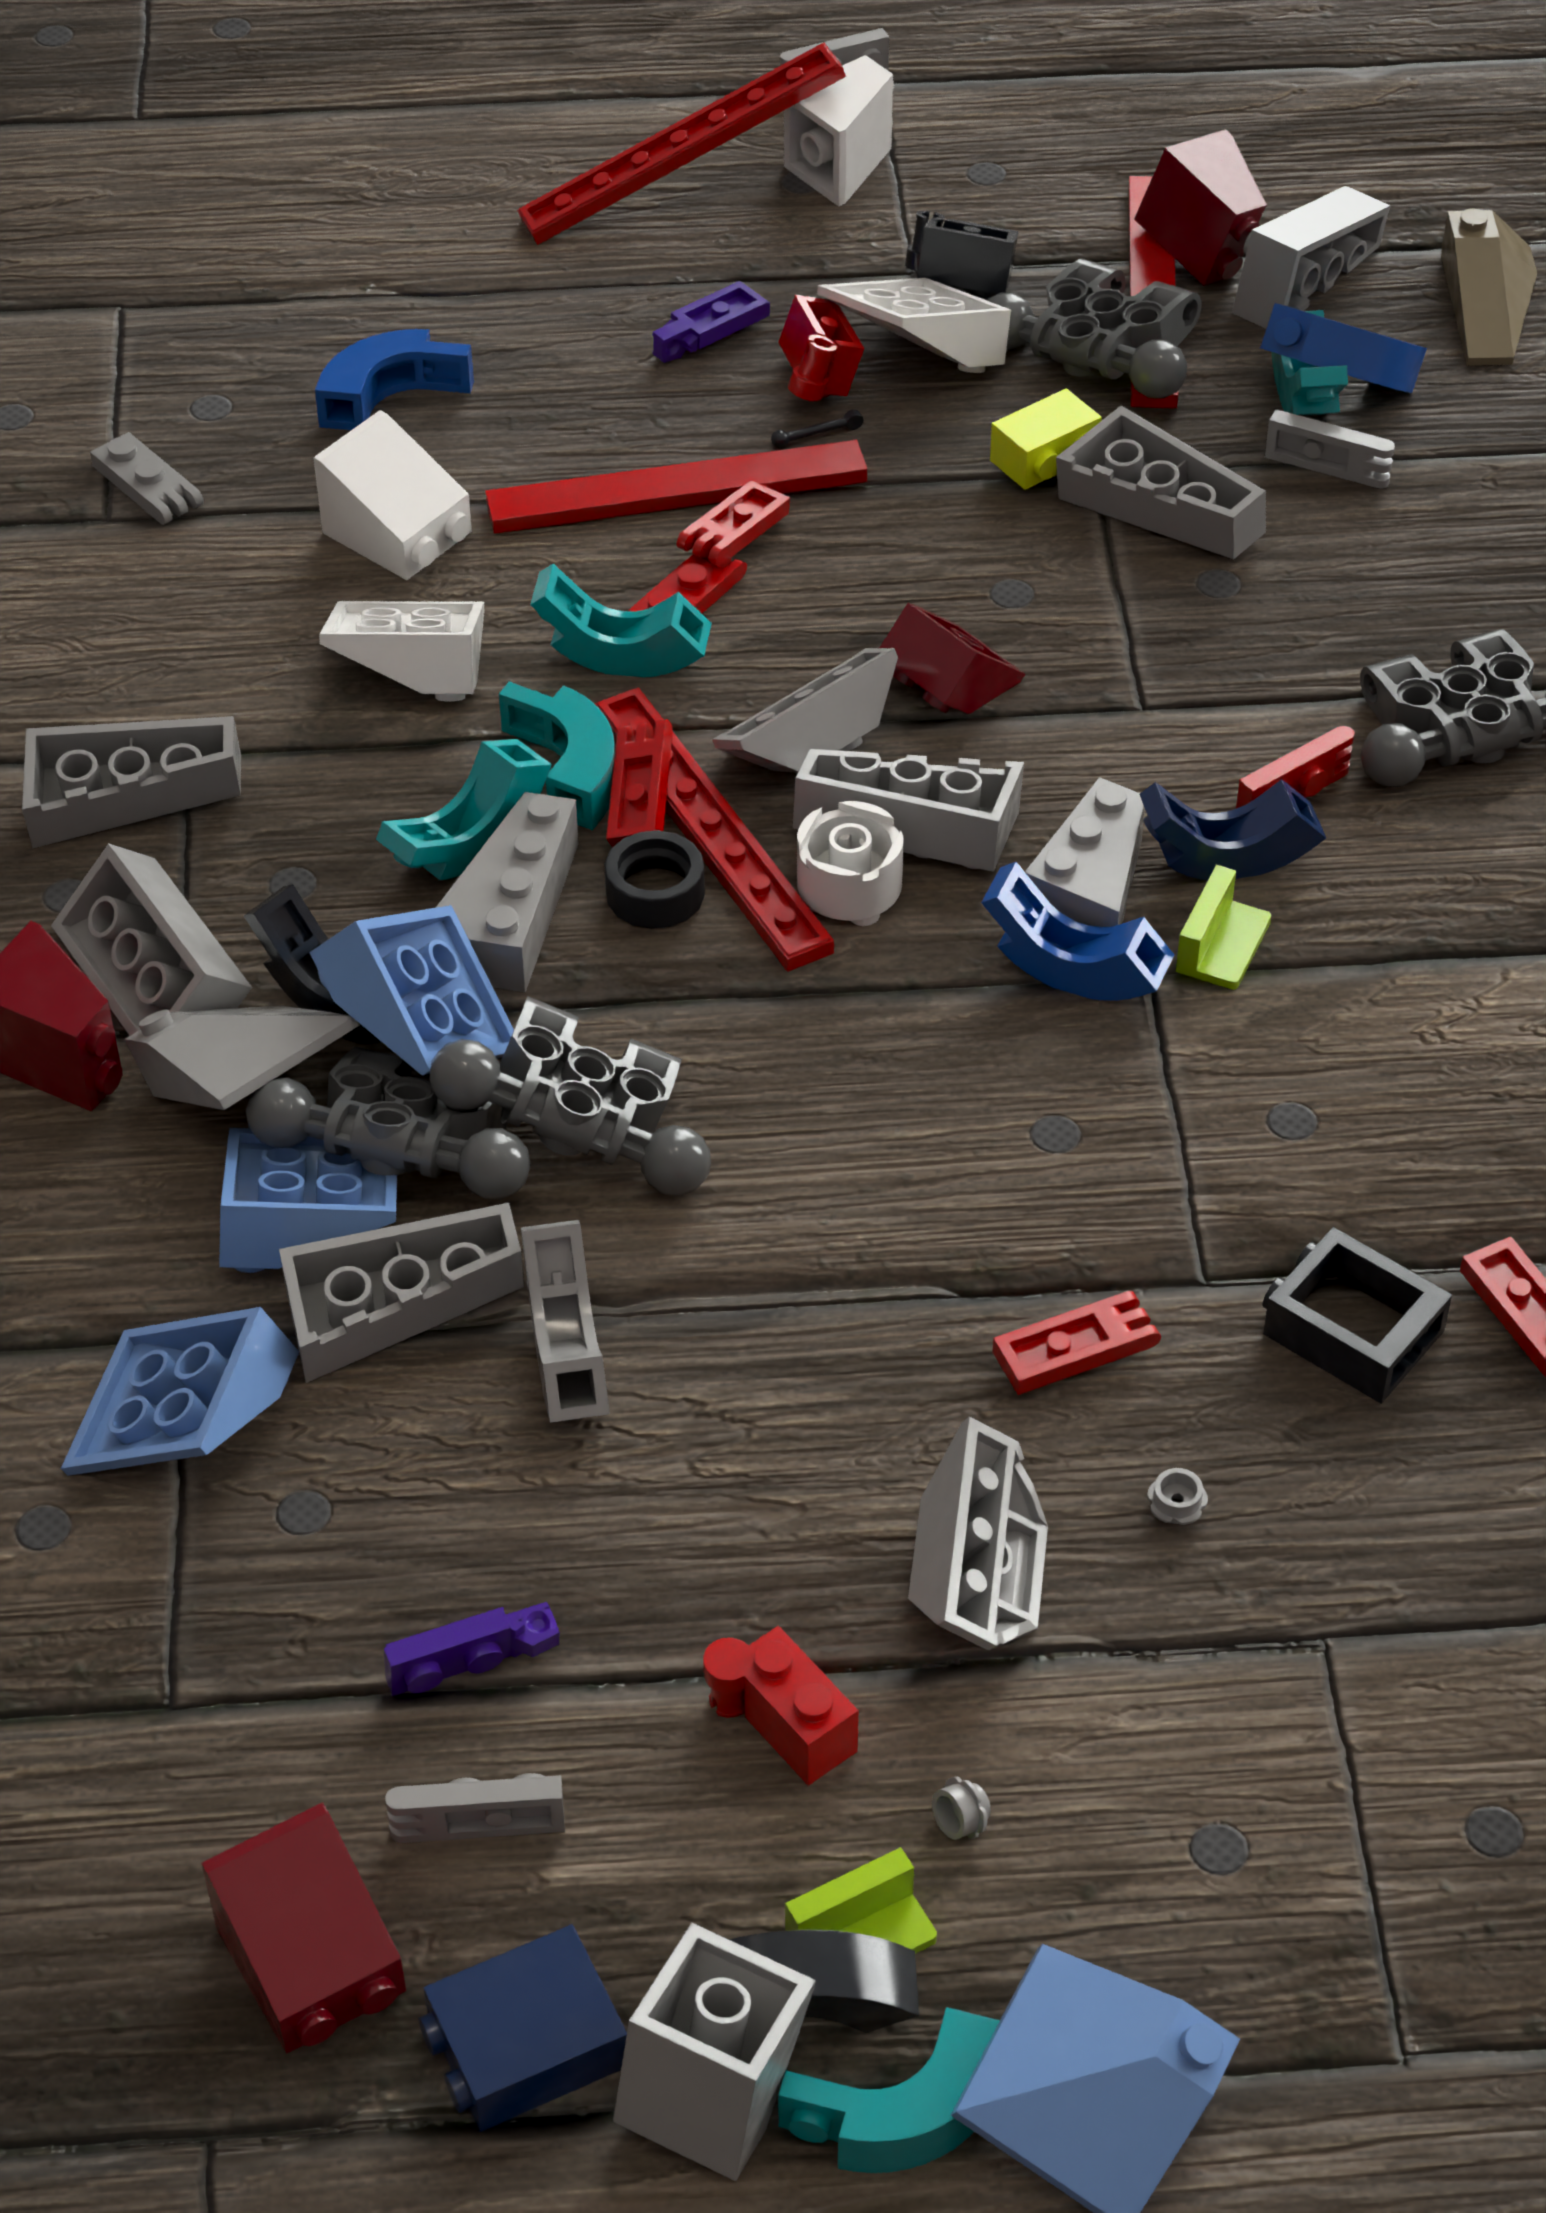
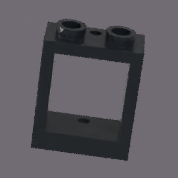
(1337, 1350)

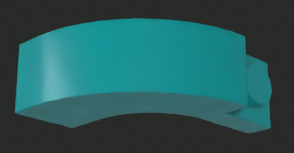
(1306, 387)
(615, 640)
(577, 733)
(456, 833)
(896, 2124)

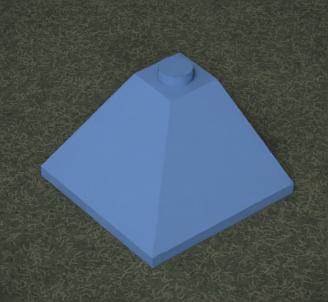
(413, 984)
(294, 1199)
(181, 1390)
(1094, 2080)

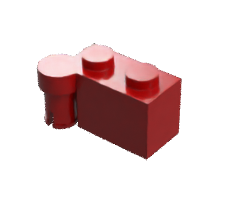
(819, 348)
(783, 1700)

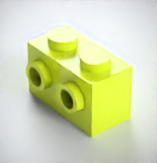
(1033, 437)

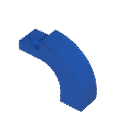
(1333, 343)
(384, 366)
(1070, 955)

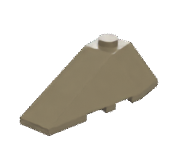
(1488, 282)

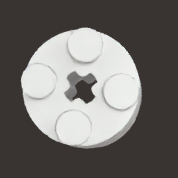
(850, 862)

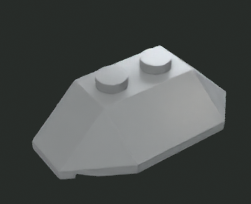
(820, 715)
(980, 1541)

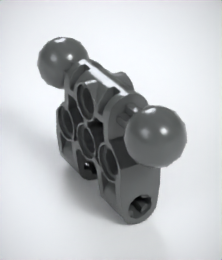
(1104, 332)
(1450, 715)
(578, 1096)
(393, 1125)

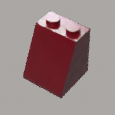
(1203, 205)
(54, 1023)
(303, 1929)

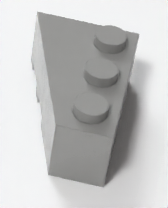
(1093, 856)

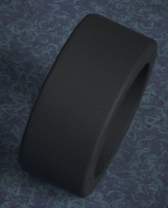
(655, 907)

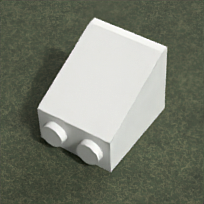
(841, 131)
(389, 497)

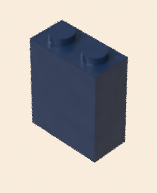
(523, 2028)

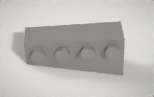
(1307, 252)
(1161, 485)
(124, 773)
(942, 810)
(515, 885)
(395, 1282)

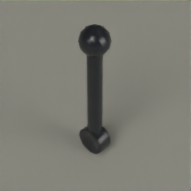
(851, 419)

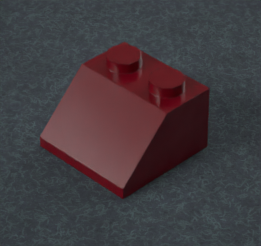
(947, 662)

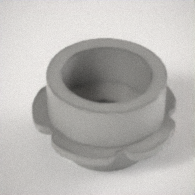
(1181, 1485)
(961, 1808)

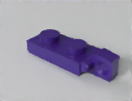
(709, 321)
(468, 1645)

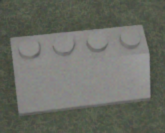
(145, 942)

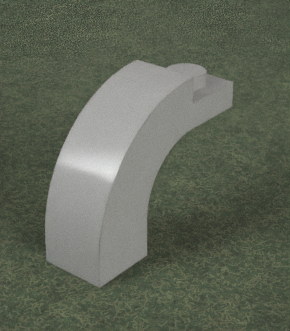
(563, 1322)

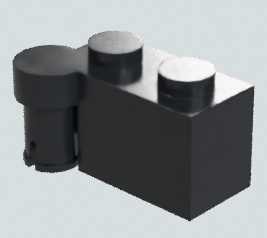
(962, 254)

